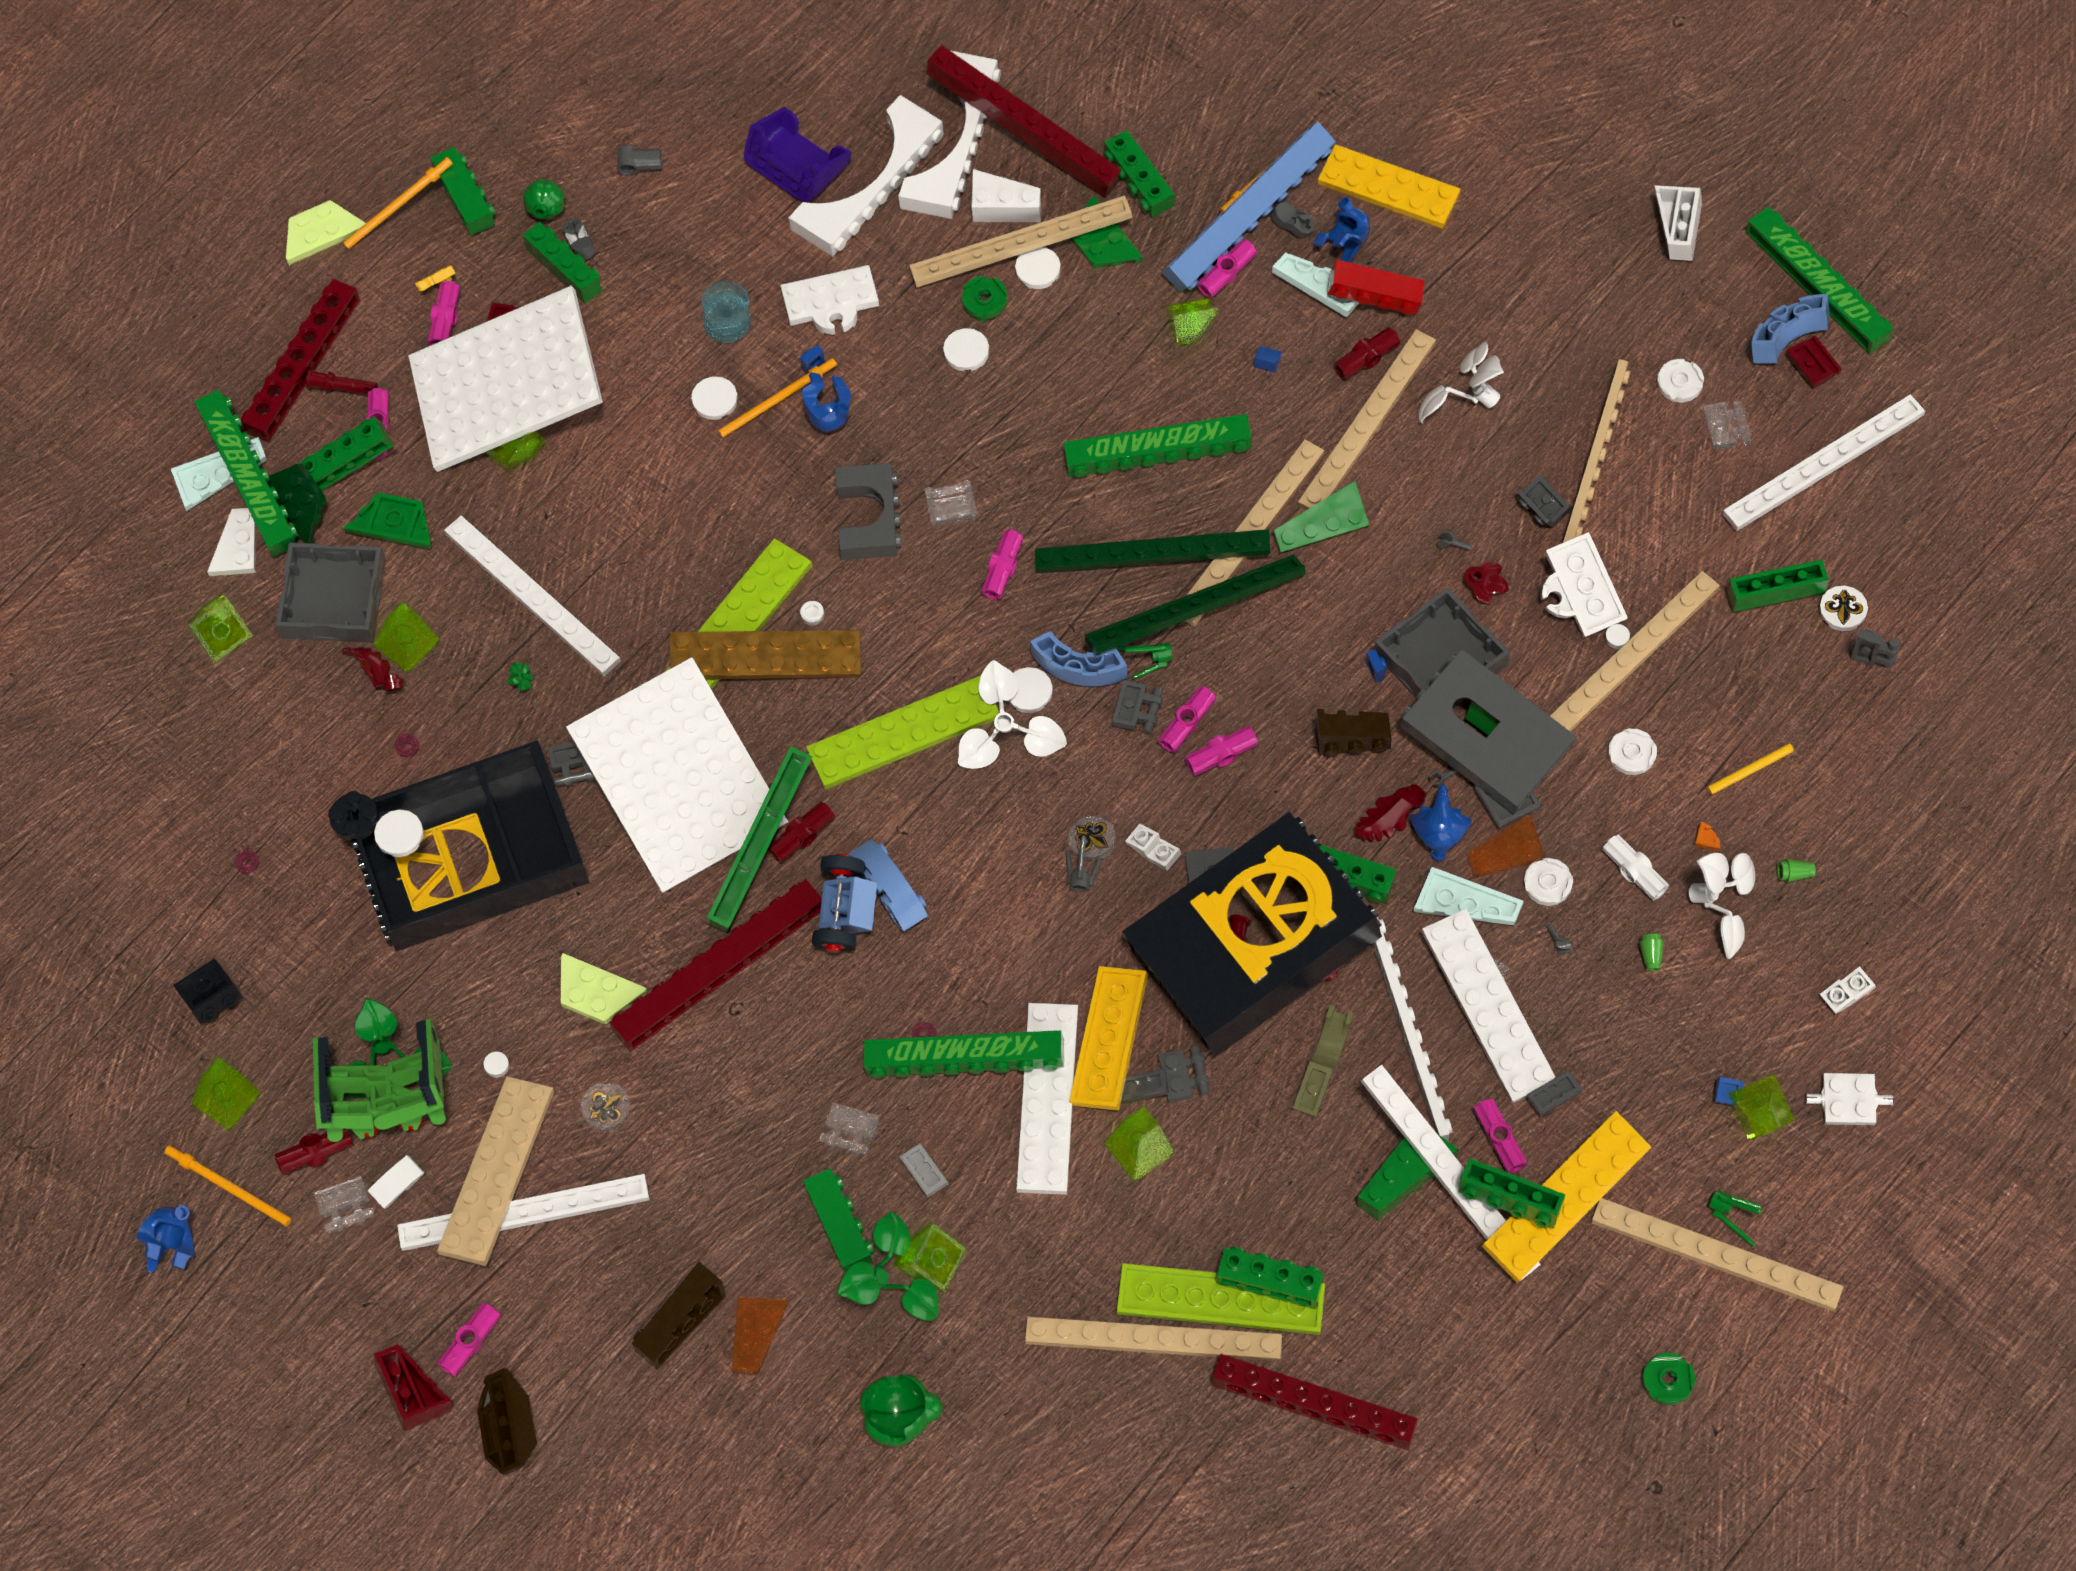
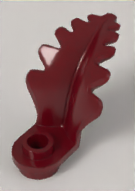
(376, 668)
(1390, 814)

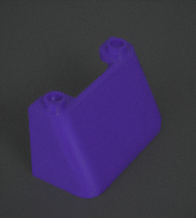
(790, 158)

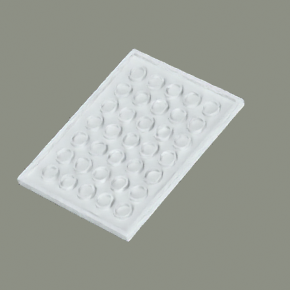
(505, 378)
(673, 773)

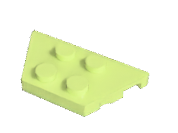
(319, 230)
(595, 991)

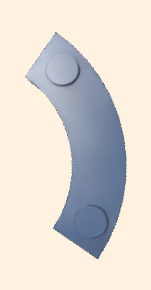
(1787, 324)
(1077, 667)
(897, 895)

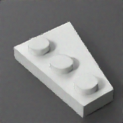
(236, 546)

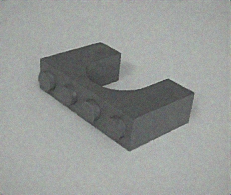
(879, 538)

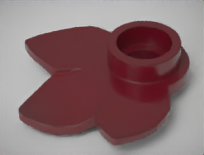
(1488, 581)

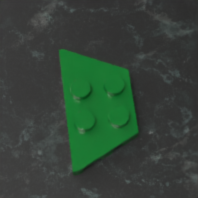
(1106, 245)
(392, 520)

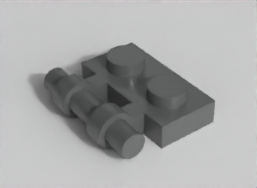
(1871, 649)
(1129, 707)
(564, 758)
(1177, 1074)

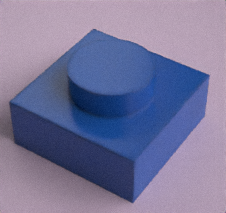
(812, 358)
(1376, 665)
(1724, 1087)

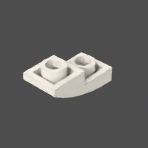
(1152, 847)
(1847, 991)
(396, 1181)

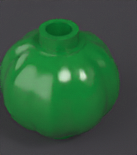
(543, 199)

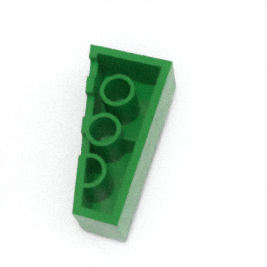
(1396, 1179)

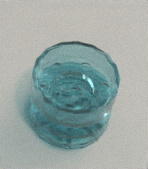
(726, 311)

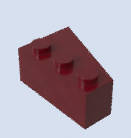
(409, 1389)

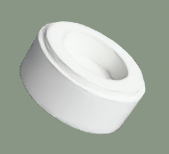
(812, 613)
(1617, 636)
(496, 1064)

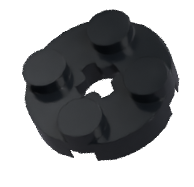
(348, 804)

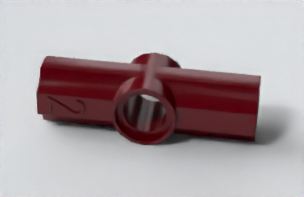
(1366, 353)
(801, 832)
(311, 1151)

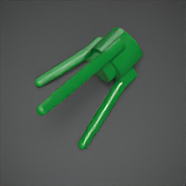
(1159, 652)
(1724, 1203)

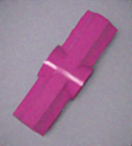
(1218, 276)
(444, 312)
(379, 407)
(1002, 564)
(1195, 709)
(1221, 750)
(1506, 1149)
(459, 1352)

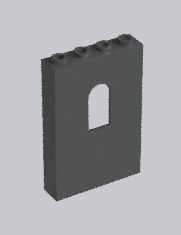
(1517, 751)

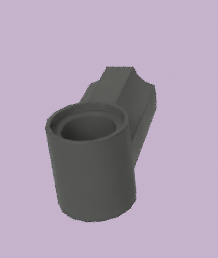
(631, 160)

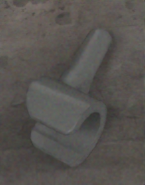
(1448, 539)
(1443, 776)
(1562, 945)

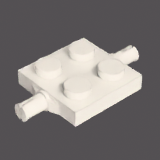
(1849, 1099)

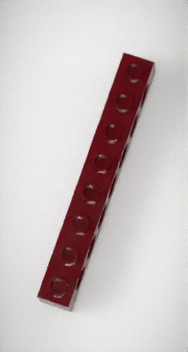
(312, 353)
(1314, 1402)

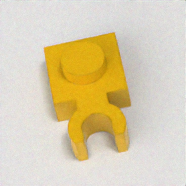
(437, 277)

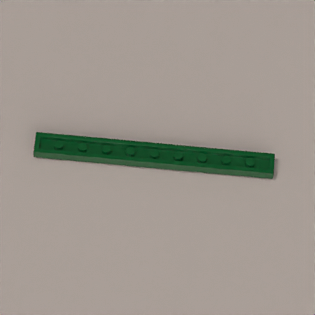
(1152, 551)
(1194, 604)

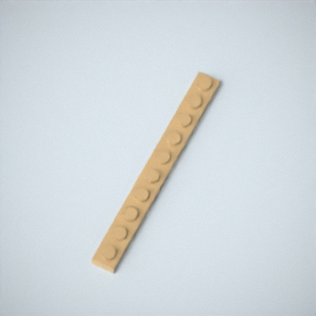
(1021, 241)
(1368, 419)
(1598, 451)
(1264, 512)
(1635, 651)
(1717, 1254)
(1153, 1339)

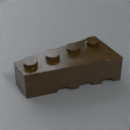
(679, 1315)

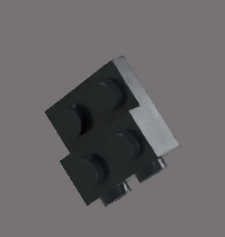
(207, 991)

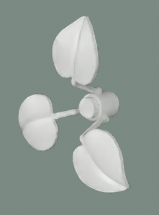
(1482, 391)
(979, 750)
(1715, 870)

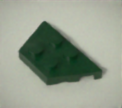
(300, 498)

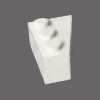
(1004, 200)
(1680, 219)

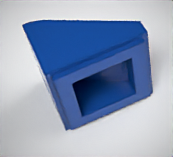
(1267, 359)

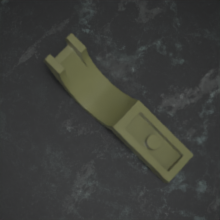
(1323, 1062)

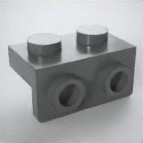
(1545, 501)

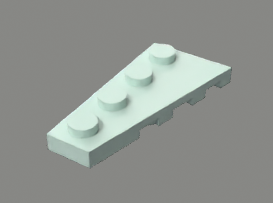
(1312, 281)
(206, 476)
(1448, 894)

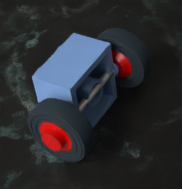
(845, 904)

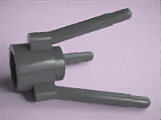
(1080, 879)

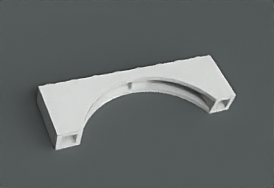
(939, 188)
(835, 222)

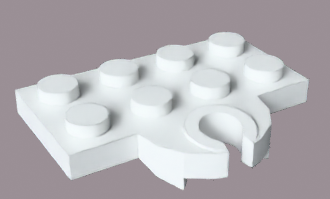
(830, 298)
(1582, 586)

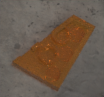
(1507, 850)
(754, 1332)

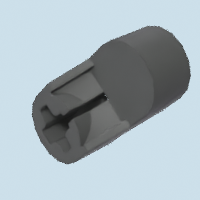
(1291, 219)
(578, 238)

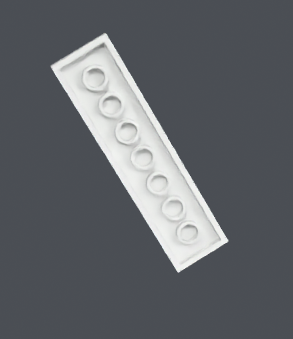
(1488, 1005)
(1046, 1107)

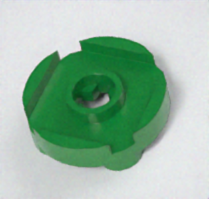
(984, 309)
(1678, 1368)

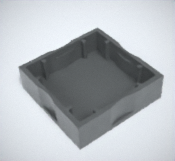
(331, 592)
(1426, 640)

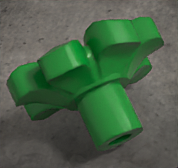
(520, 676)

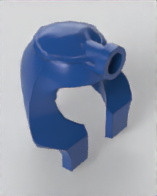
(1350, 230)
(831, 415)
(1440, 825)
(167, 1229)

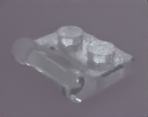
(950, 508)

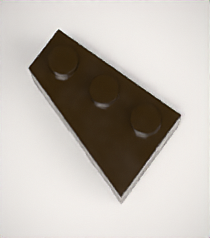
(1352, 733)

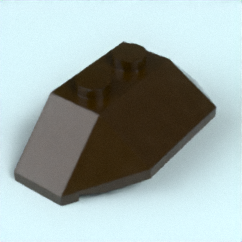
(505, 1422)

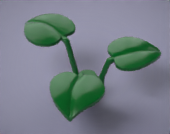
(375, 1025)
(863, 1283)

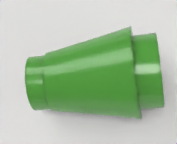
(1794, 870)
(1652, 950)

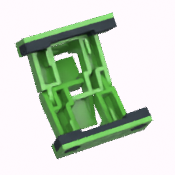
(390, 1101)

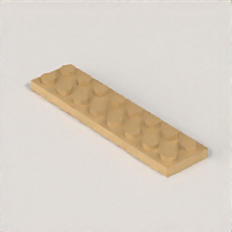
(495, 1171)

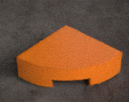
(1707, 838)

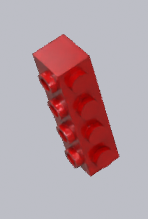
(1375, 287)

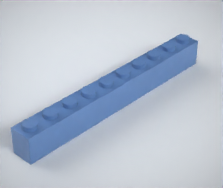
(1248, 207)

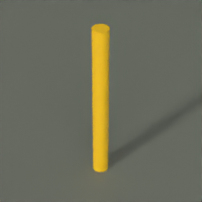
(1749, 769)

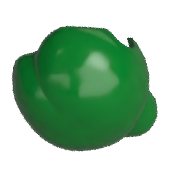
(898, 1409)

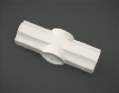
(1635, 867)

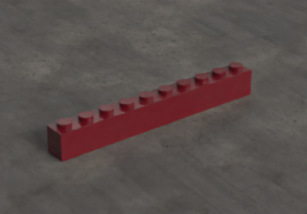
(1023, 121)
(716, 965)

